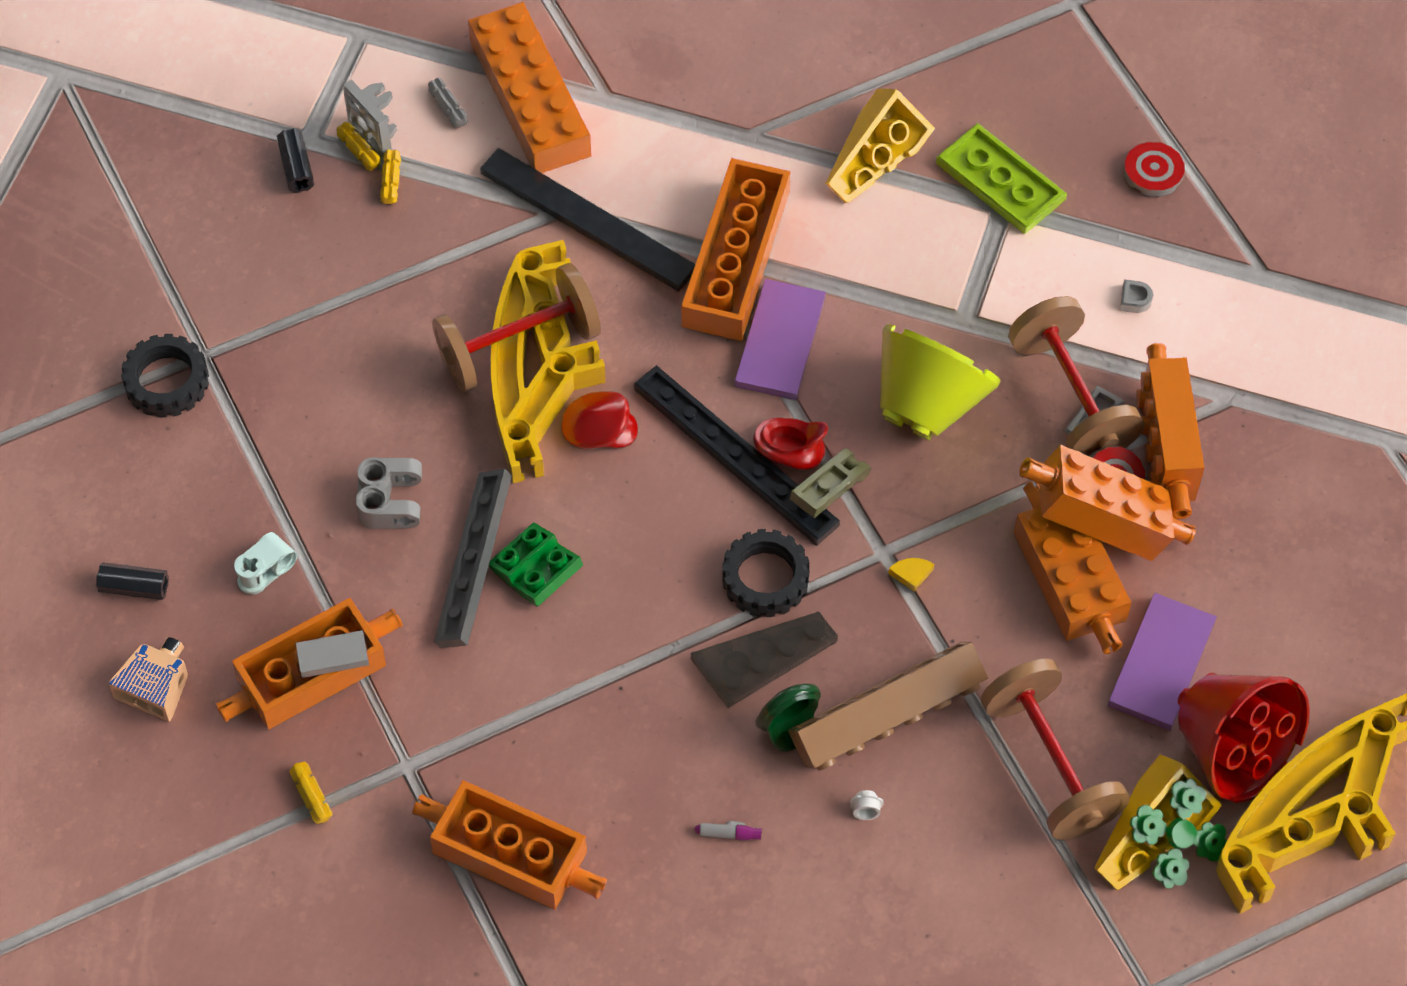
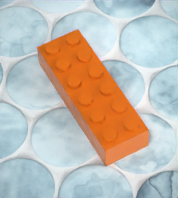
(529, 88)
(735, 249)

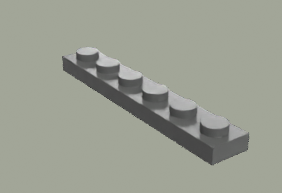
(472, 559)

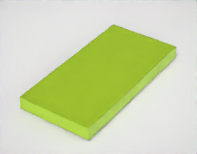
(1001, 178)

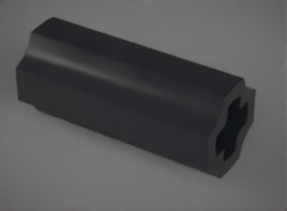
(295, 160)
(132, 581)

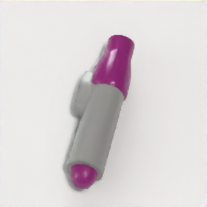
(730, 830)

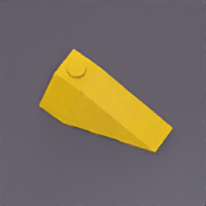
(880, 139)
(1122, 856)

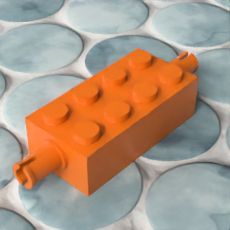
(1171, 428)
(1106, 503)
(1073, 576)
(272, 672)
(509, 845)

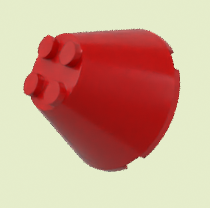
(1242, 729)

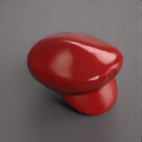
(599, 421)
(791, 441)

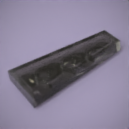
(756, 659)

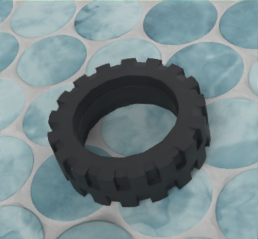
(177, 400)
(762, 602)

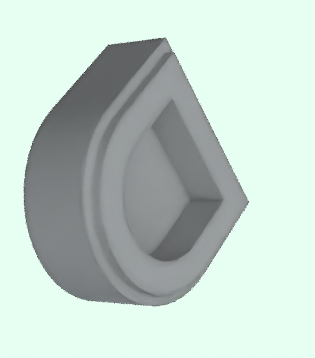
(1136, 296)

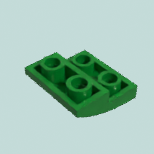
(535, 564)

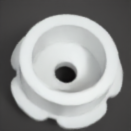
(866, 805)

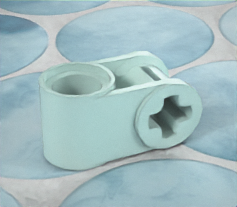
(264, 561)

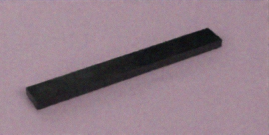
(588, 219)
(732, 452)

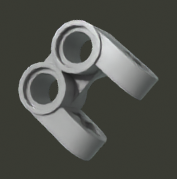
(390, 513)

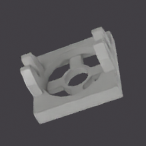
(366, 115)

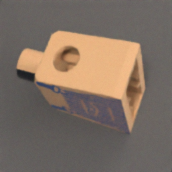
(152, 679)

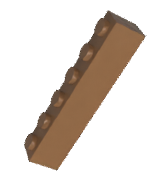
(888, 705)

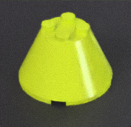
(928, 383)

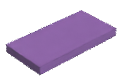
(780, 339)
(1162, 661)

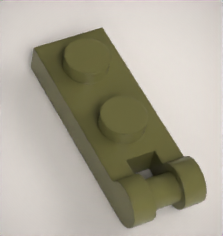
(829, 482)

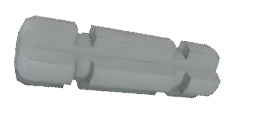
(447, 102)

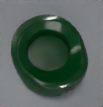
(786, 711)

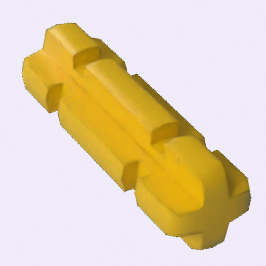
(358, 146)
(390, 176)
(310, 792)

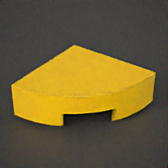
(911, 571)

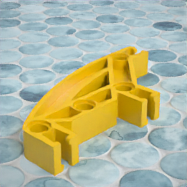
(533, 409)
(1263, 831)

